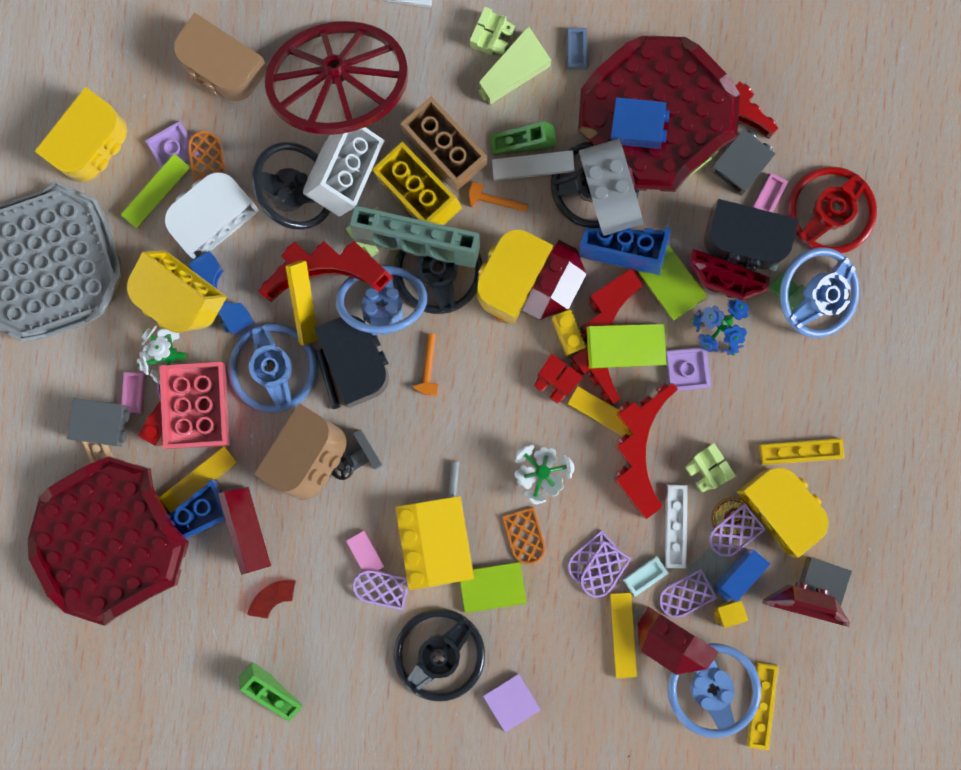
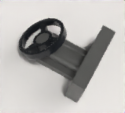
(357, 457)

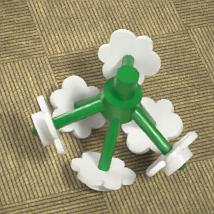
(158, 350)
(545, 460)

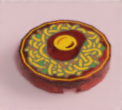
(726, 508)

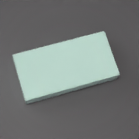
(645, 576)

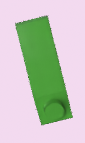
(524, 139)
(268, 691)

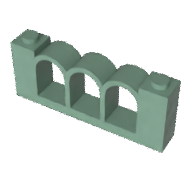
(415, 236)

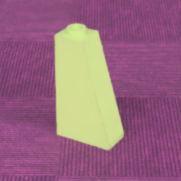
(515, 67)

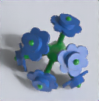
(724, 323)

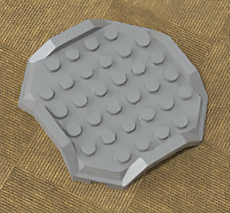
(54, 263)

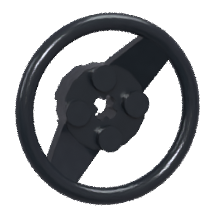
(574, 185)
(275, 187)
(440, 282)
(450, 645)

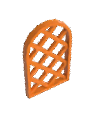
(213, 159)
(526, 541)

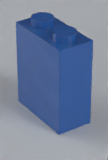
(640, 122)
(741, 575)

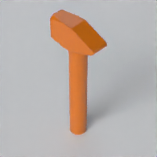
(476, 194)
(426, 387)

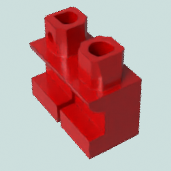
(563, 385)

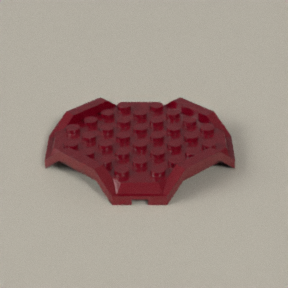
(695, 91)
(104, 541)

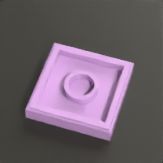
(170, 142)
(688, 369)
(511, 702)

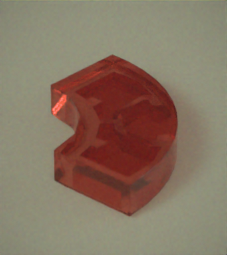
(271, 596)

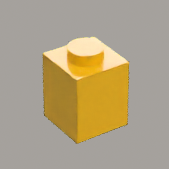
(730, 614)

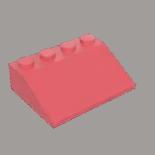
(194, 405)

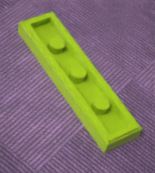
(155, 191)

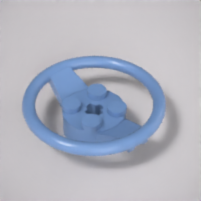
(818, 299)
(383, 307)
(276, 380)
(718, 702)

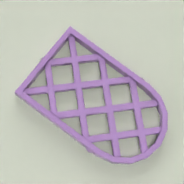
(601, 533)
(751, 538)
(612, 583)
(390, 590)
(700, 604)

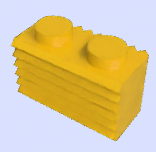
(568, 333)

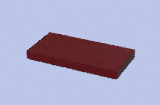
(244, 530)

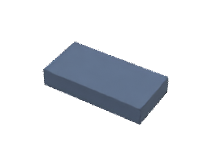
(577, 48)

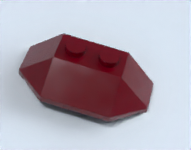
(727, 277)
(556, 283)
(808, 603)
(673, 645)

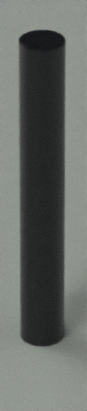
(327, 379)

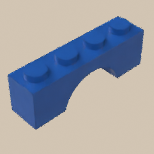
(234, 315)

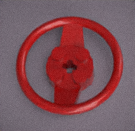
(825, 216)

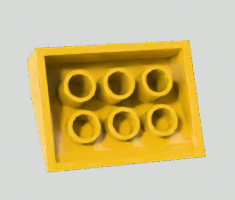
(434, 543)

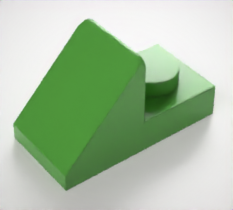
(795, 292)

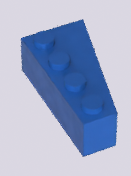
(627, 248)
(199, 511)

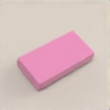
(770, 193)
(133, 391)
(365, 552)

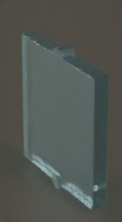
(712, 566)

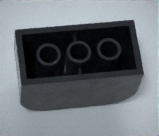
(749, 235)
(354, 360)

